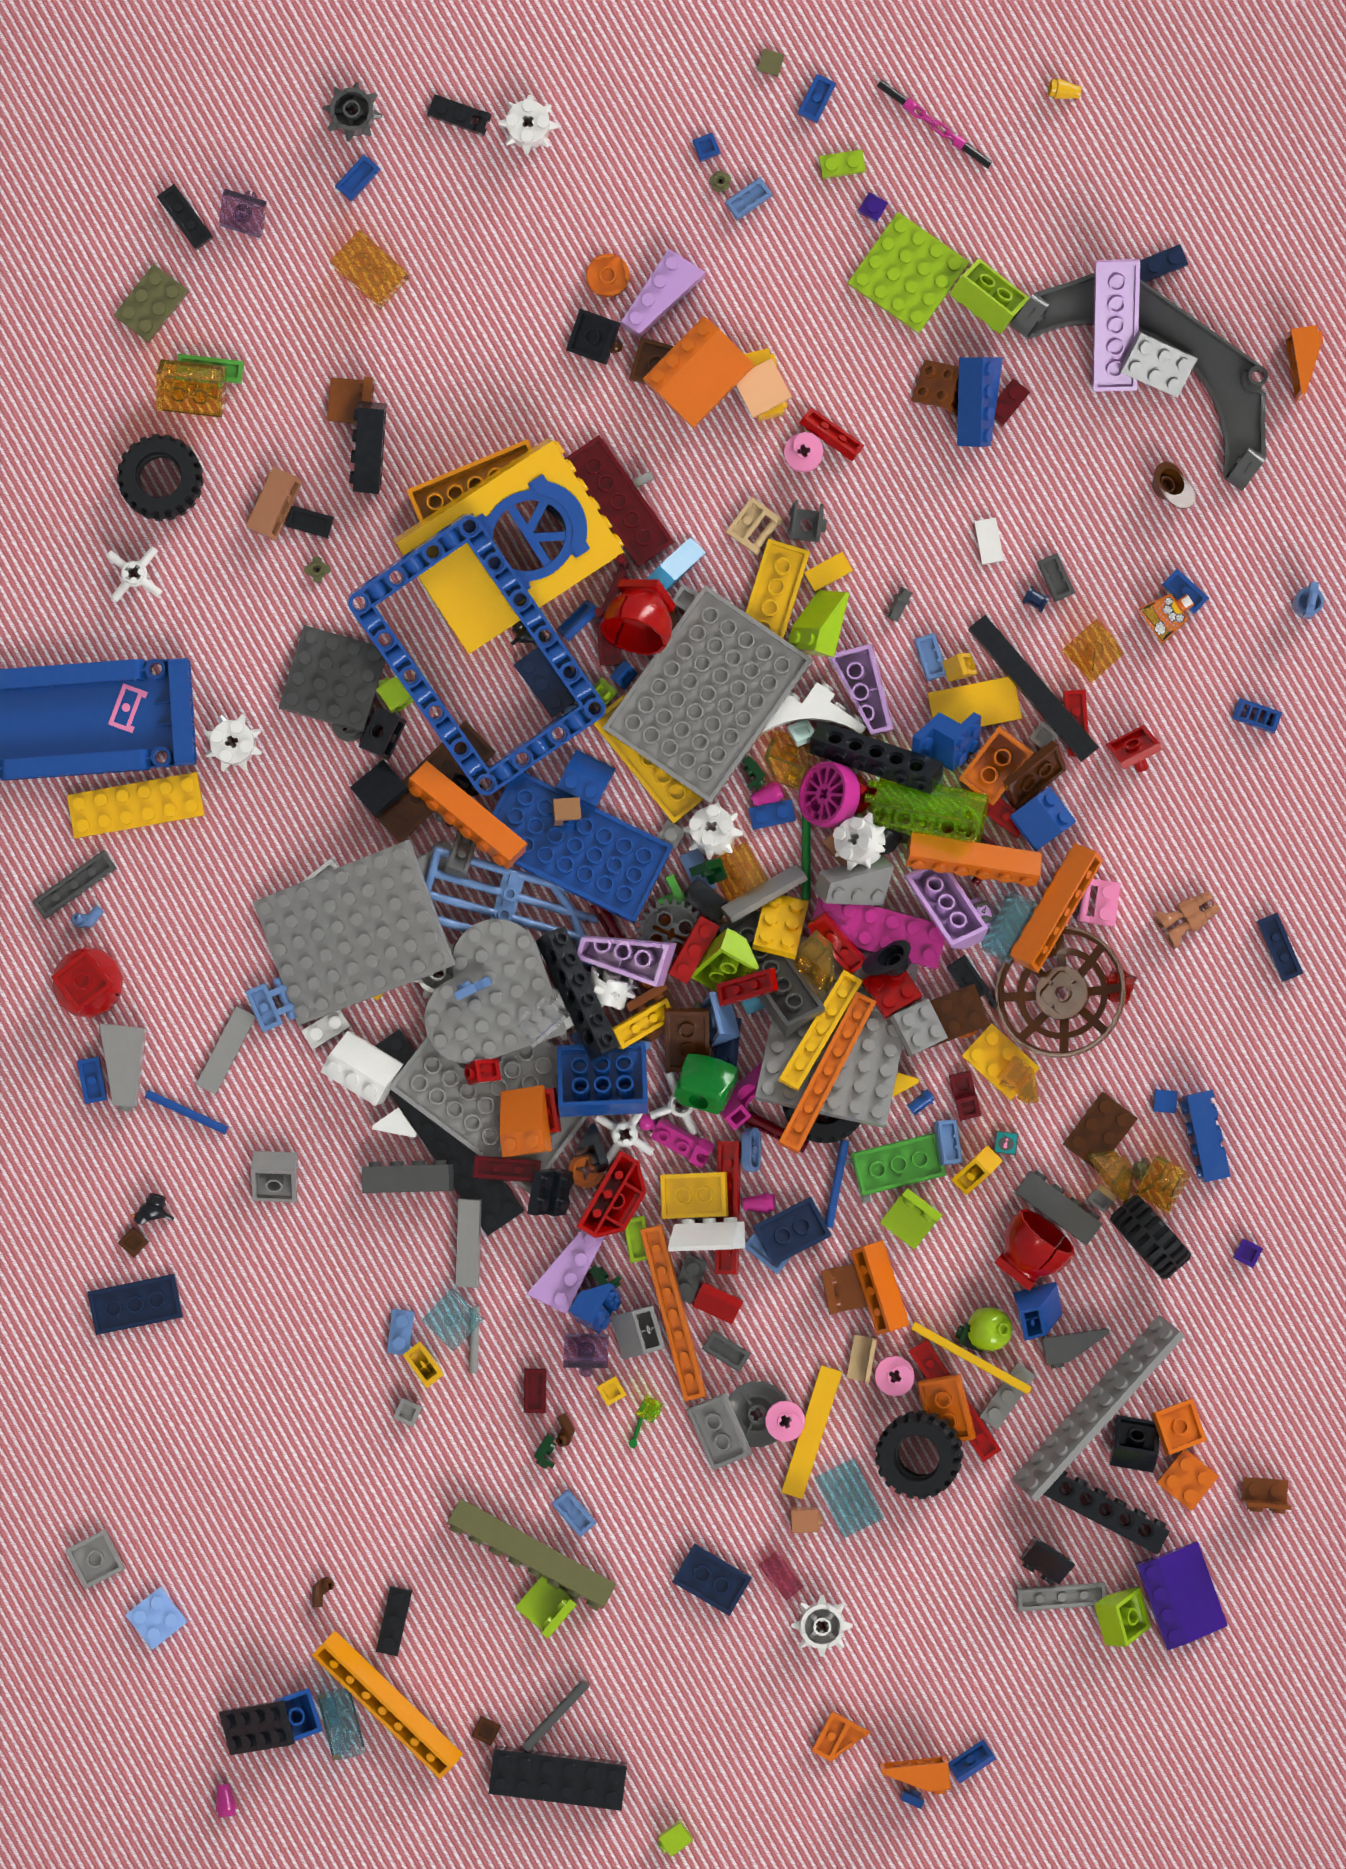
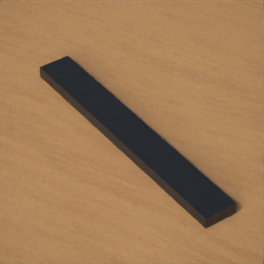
(1033, 688)

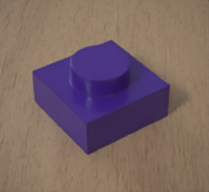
(873, 207)
(1247, 1253)

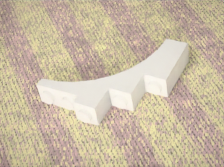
(815, 707)

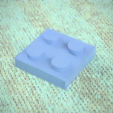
(156, 1618)

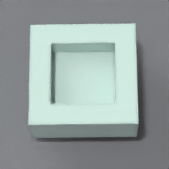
(801, 732)

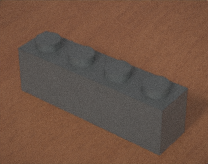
(407, 1178)
(1058, 1208)

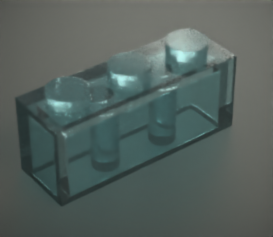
(1008, 926)
(341, 1724)

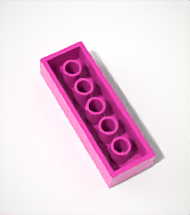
(875, 928)

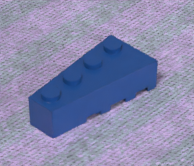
(977, 399)
(1205, 1136)

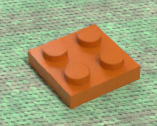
(1179, 1426)
(1187, 1479)

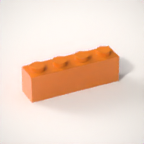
(879, 1287)

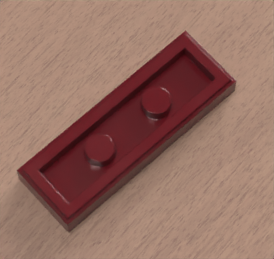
(505, 1168)

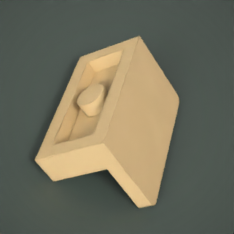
(861, 1358)

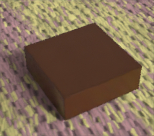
(133, 1242)
(486, 1730)

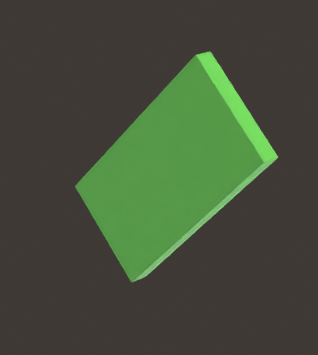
(897, 1164)

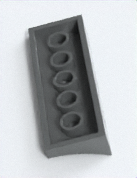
(795, 1000)

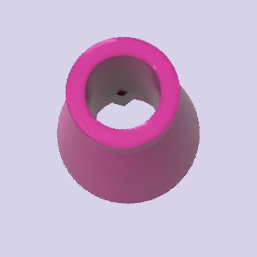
(768, 794)
(760, 1203)
(225, 1801)

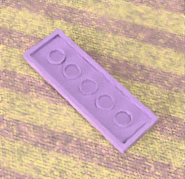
(1114, 322)

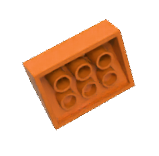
(698, 372)

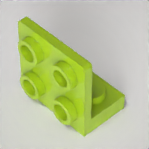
(910, 1218)
(546, 1606)

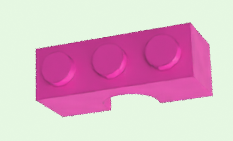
(745, 1090)

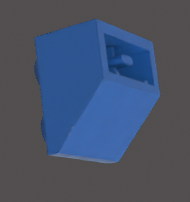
(594, 1307)
(1038, 1310)

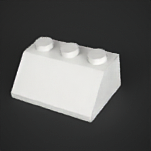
(362, 1068)
(707, 1235)

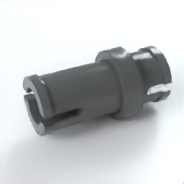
(899, 604)

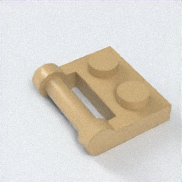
(748, 521)

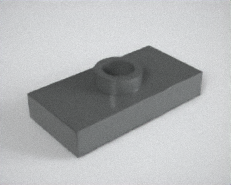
(1055, 577)
(726, 1351)

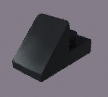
(592, 1145)

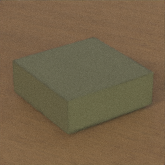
(770, 62)

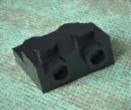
(550, 1192)

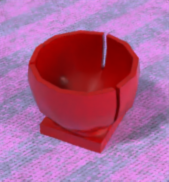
(644, 617)
(87, 982)
(1031, 1249)

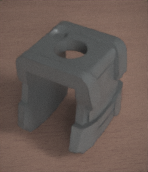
(816, 517)

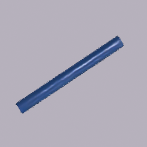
(186, 1112)
(836, 1184)

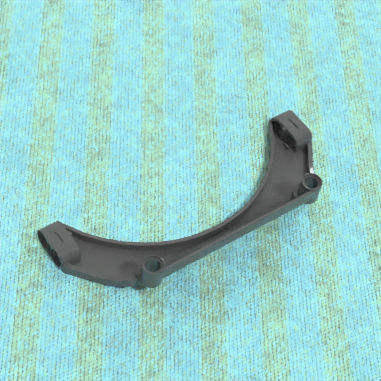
(1219, 365)

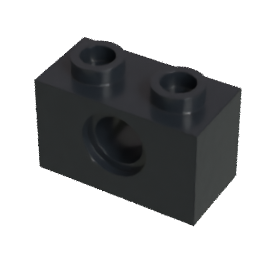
(384, 745)

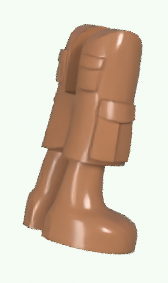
(1192, 915)

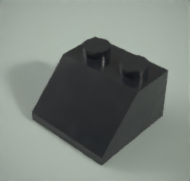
(1134, 1444)
(1047, 1561)

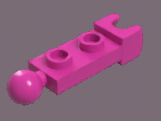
(678, 1140)

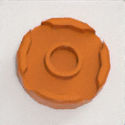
(607, 275)

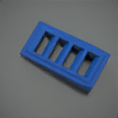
(1262, 726)

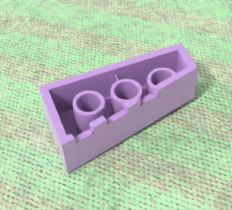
(665, 287)
(864, 683)
(629, 957)
(563, 1278)

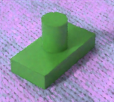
(676, 892)

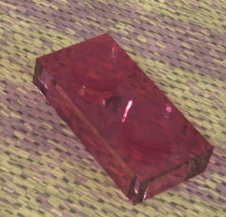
(781, 1575)

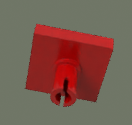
(1134, 748)

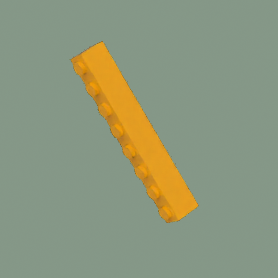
(387, 1704)

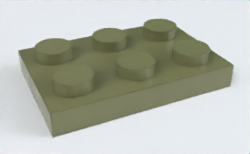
(151, 303)

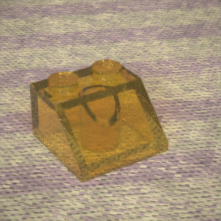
(742, 871)

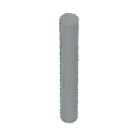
(474, 1347)

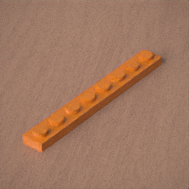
(827, 1072)
(673, 1312)

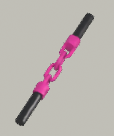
(957, 141)

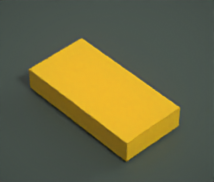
(828, 572)

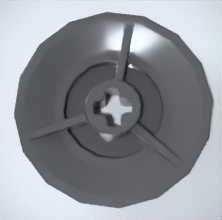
(748, 1398)

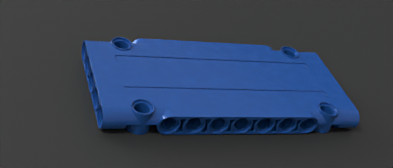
(60, 716)

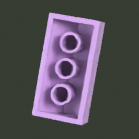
(948, 907)

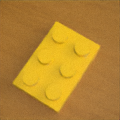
(781, 926)
(991, 1054)
(694, 1195)

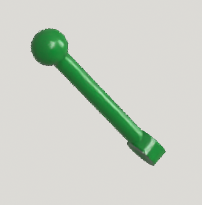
(633, 1442)

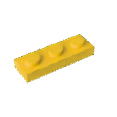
(641, 1023)

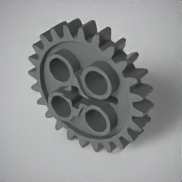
(677, 913)

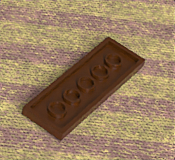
(411, 811)

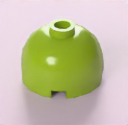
(989, 1329)

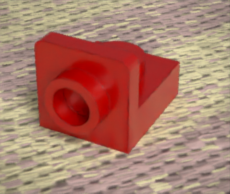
(482, 1071)

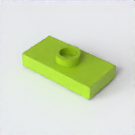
(634, 1240)

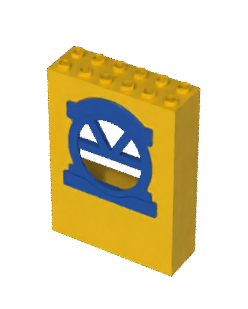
(459, 581)

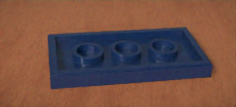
(135, 1304)

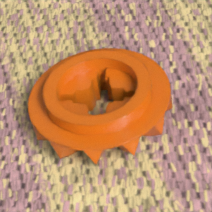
(592, 1178)

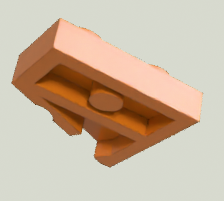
(837, 1736)

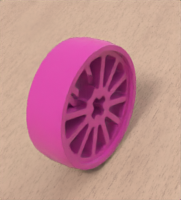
(823, 791)

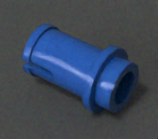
(921, 1102)

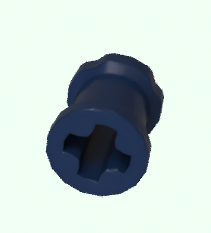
(1035, 599)

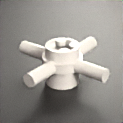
(127, 567)
(670, 1108)
(618, 1143)

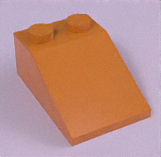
(1303, 349)
(994, 762)
(524, 1122)
(923, 1773)

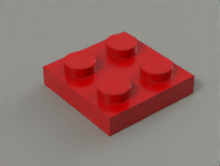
(891, 992)

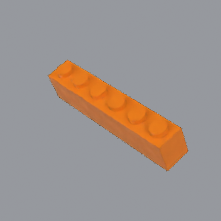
(467, 815)
(973, 859)
(1056, 907)

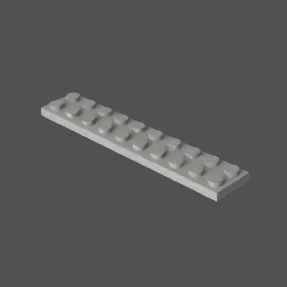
(1097, 1407)

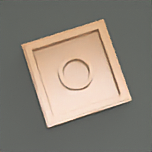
(763, 388)

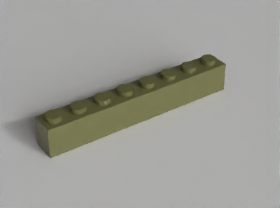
(531, 1554)

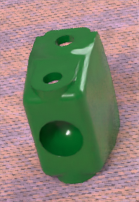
(706, 1083)

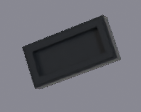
(310, 522)

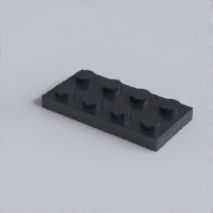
(256, 1727)

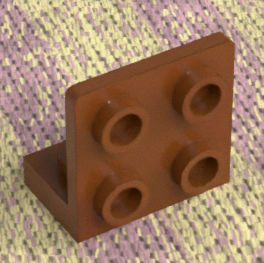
(938, 386)
(346, 395)
(646, 1000)
(842, 1289)
(1265, 1493)

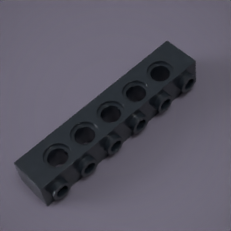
(876, 757)
(577, 993)
(1152, 1541)

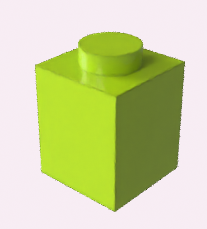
(674, 1838)

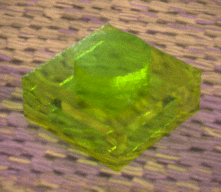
(649, 1409)

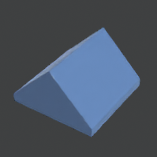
(721, 1020)

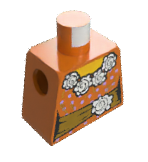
(1166, 615)

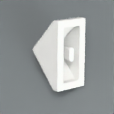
(395, 1123)

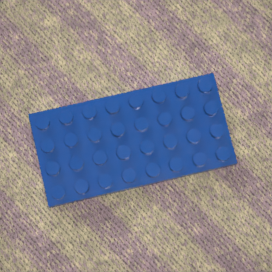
(589, 856)

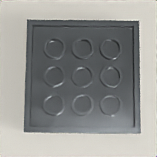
(333, 679)

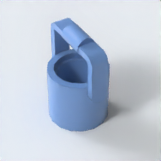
(1308, 601)

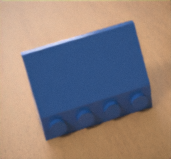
(602, 1086)

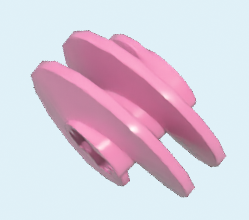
(809, 443)
(883, 1379)
(796, 1423)

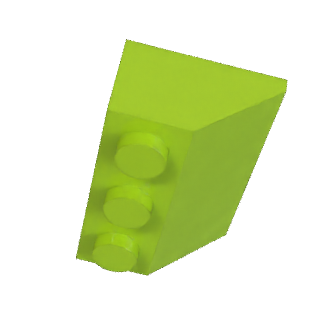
(989, 296)
(725, 960)

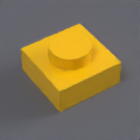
(611, 1391)

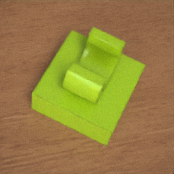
(605, 691)

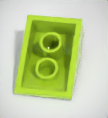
(820, 624)

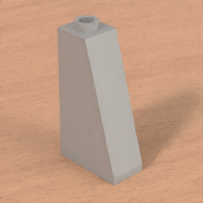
(124, 1062)

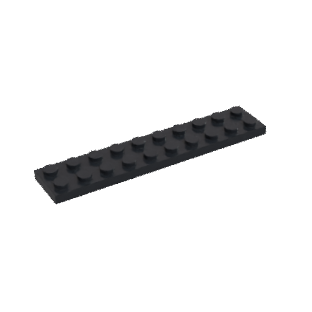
(498, 1201)

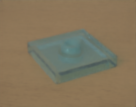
(453, 1319)

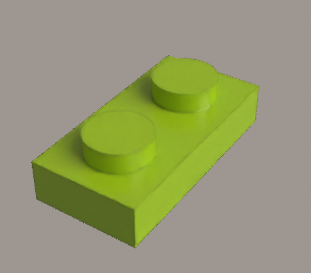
(842, 164)

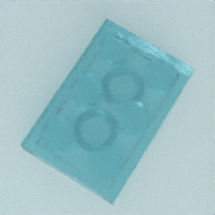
(849, 1497)

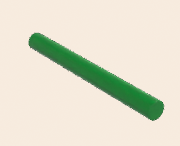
(806, 858)

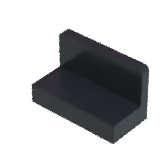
(705, 900)

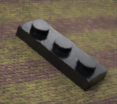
(185, 217)
(394, 1621)

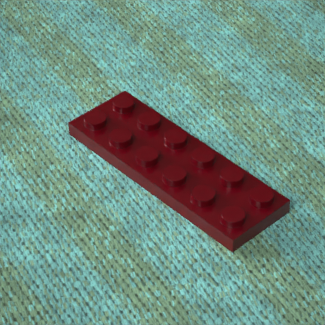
(620, 501)

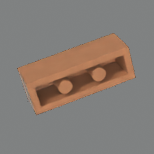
(273, 503)

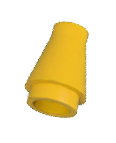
(1063, 90)

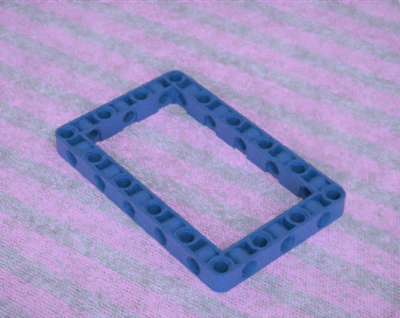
(531, 616)

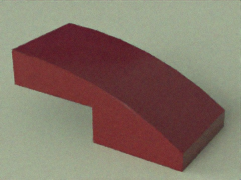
(965, 1095)

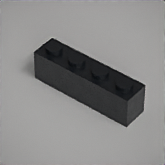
(369, 447)

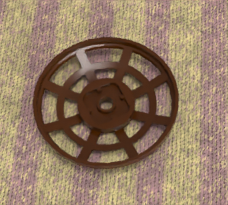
(1064, 1008)

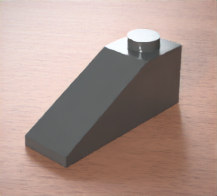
(1066, 1347)

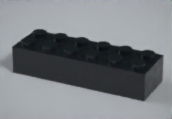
(558, 1778)

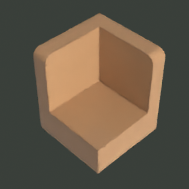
(566, 810)

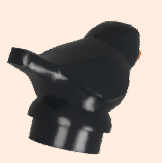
(523, 636)
(152, 1209)

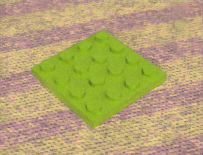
(908, 272)

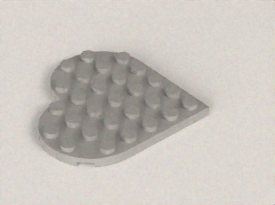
(488, 1020)

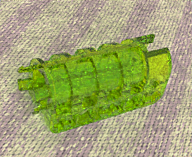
(942, 810)

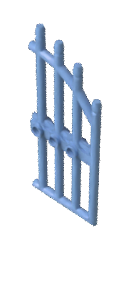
(507, 898)

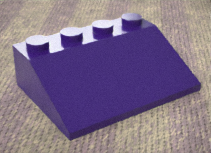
(1181, 1595)

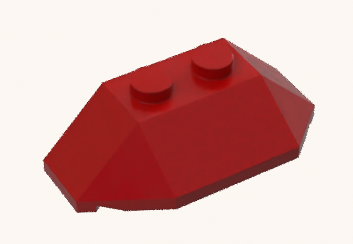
(614, 1198)

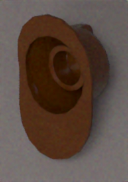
(1173, 486)

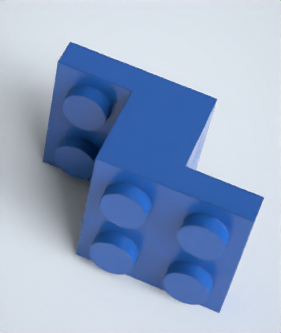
(948, 739)

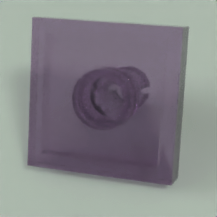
(243, 212)
(586, 1352)

